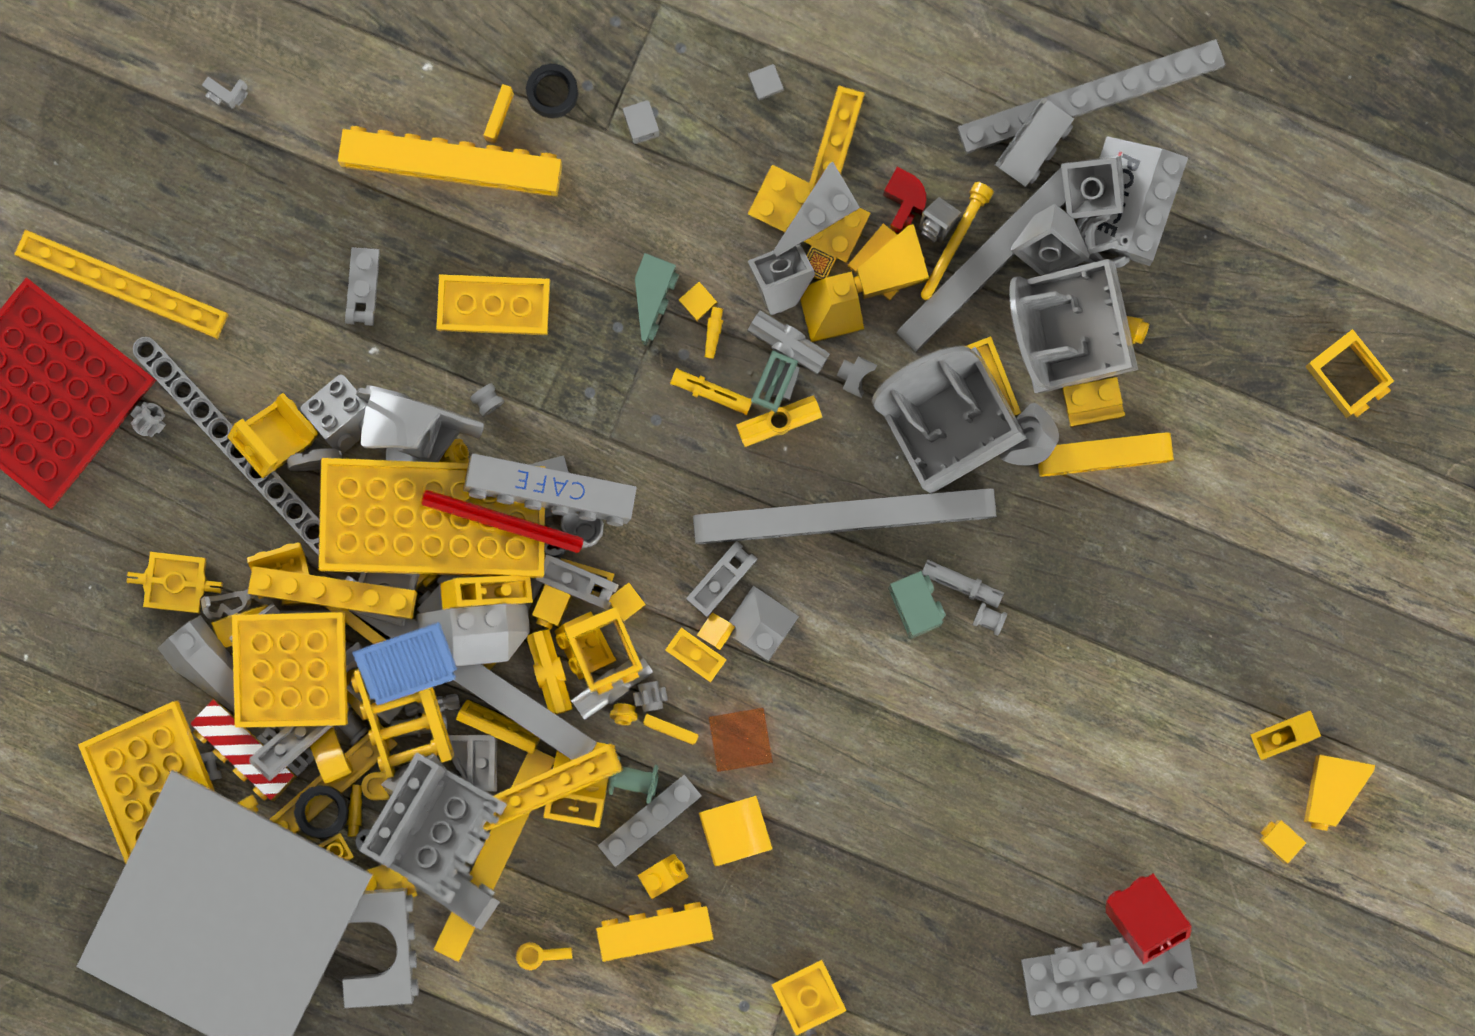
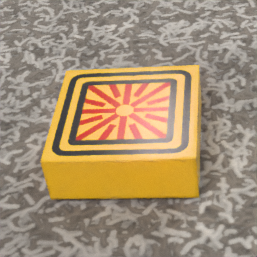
(821, 262)

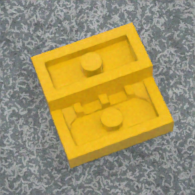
(735, 831)

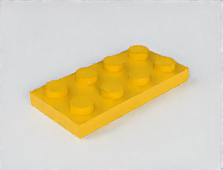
(781, 200)
(493, 304)

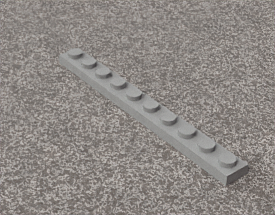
(1097, 93)

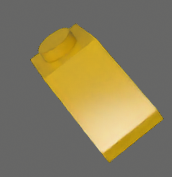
(1285, 735)

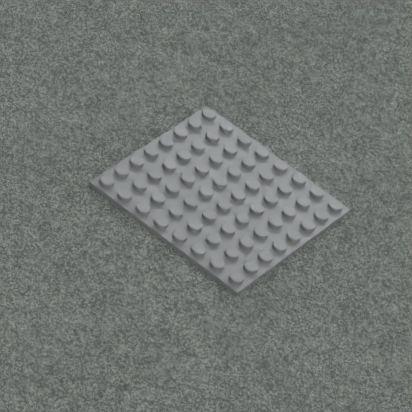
(223, 916)

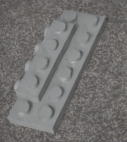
(1103, 975)

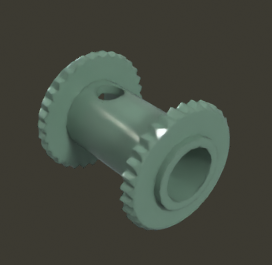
(635, 781)

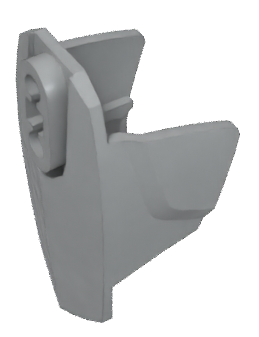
(410, 427)

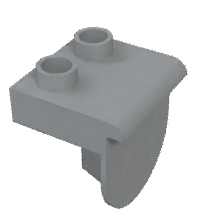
(1072, 326)
(947, 415)

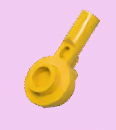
(531, 955)

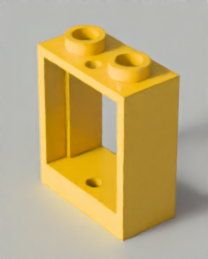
(1351, 339)
(590, 625)

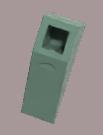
(652, 285)

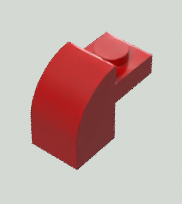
(909, 193)

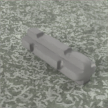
(450, 701)

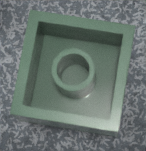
(916, 604)

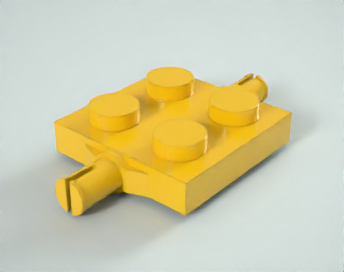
(174, 582)

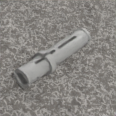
(963, 584)

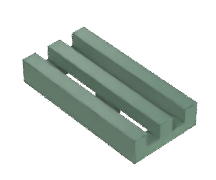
(765, 403)

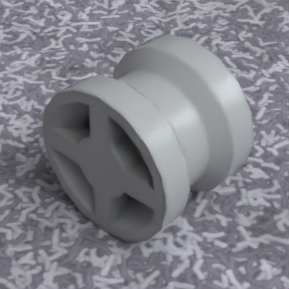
(487, 399)

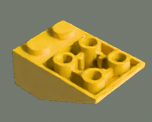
(581, 806)

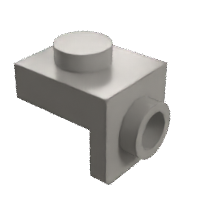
(218, 93)

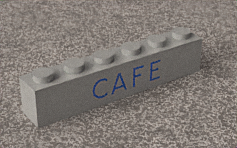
(549, 489)

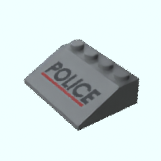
(1149, 192)

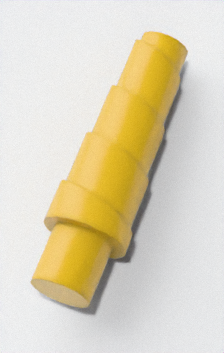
(713, 331)
(355, 811)

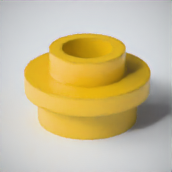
(623, 714)

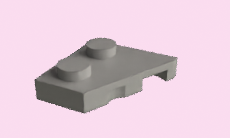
(476, 759)

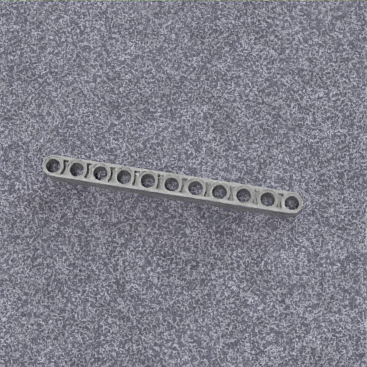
(210, 423)
(844, 516)
(507, 699)

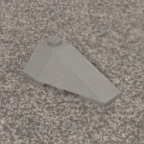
(202, 660)

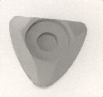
(1041, 437)

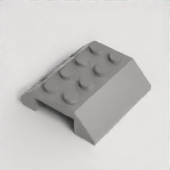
(432, 827)

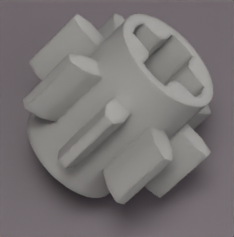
(148, 419)
(650, 696)

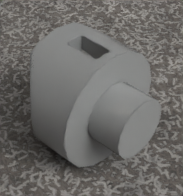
(854, 375)

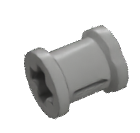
(990, 619)

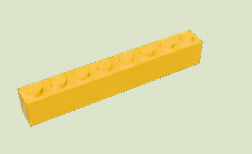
(450, 162)

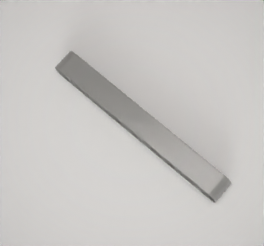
(978, 268)

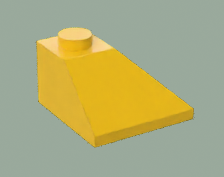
(832, 307)

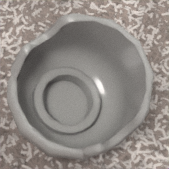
(589, 530)

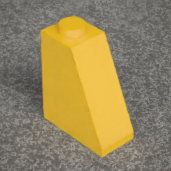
(893, 266)
(1333, 789)

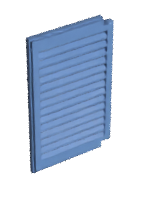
(406, 664)

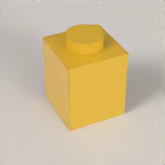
(551, 607)
(1281, 841)

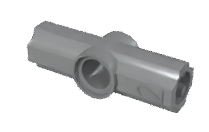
(788, 342)
(590, 703)

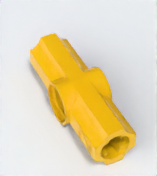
(761, 427)
(549, 672)

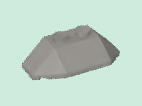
(481, 632)

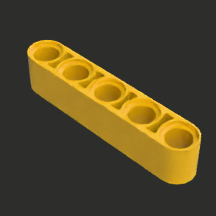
(1108, 454)

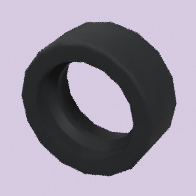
(548, 70)
(300, 816)

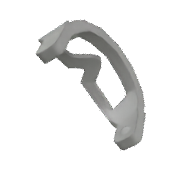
(243, 595)

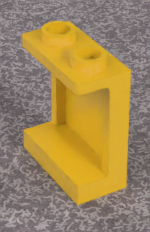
(273, 435)

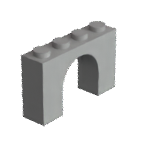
(396, 983)

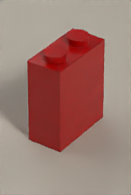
(1147, 918)

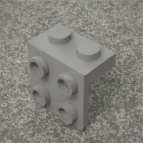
(337, 413)

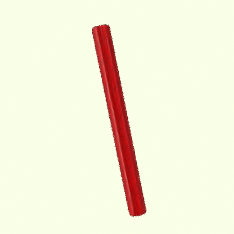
(502, 521)

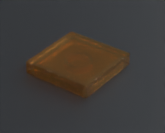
(740, 739)

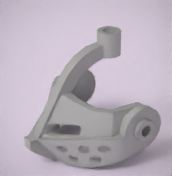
(1087, 232)

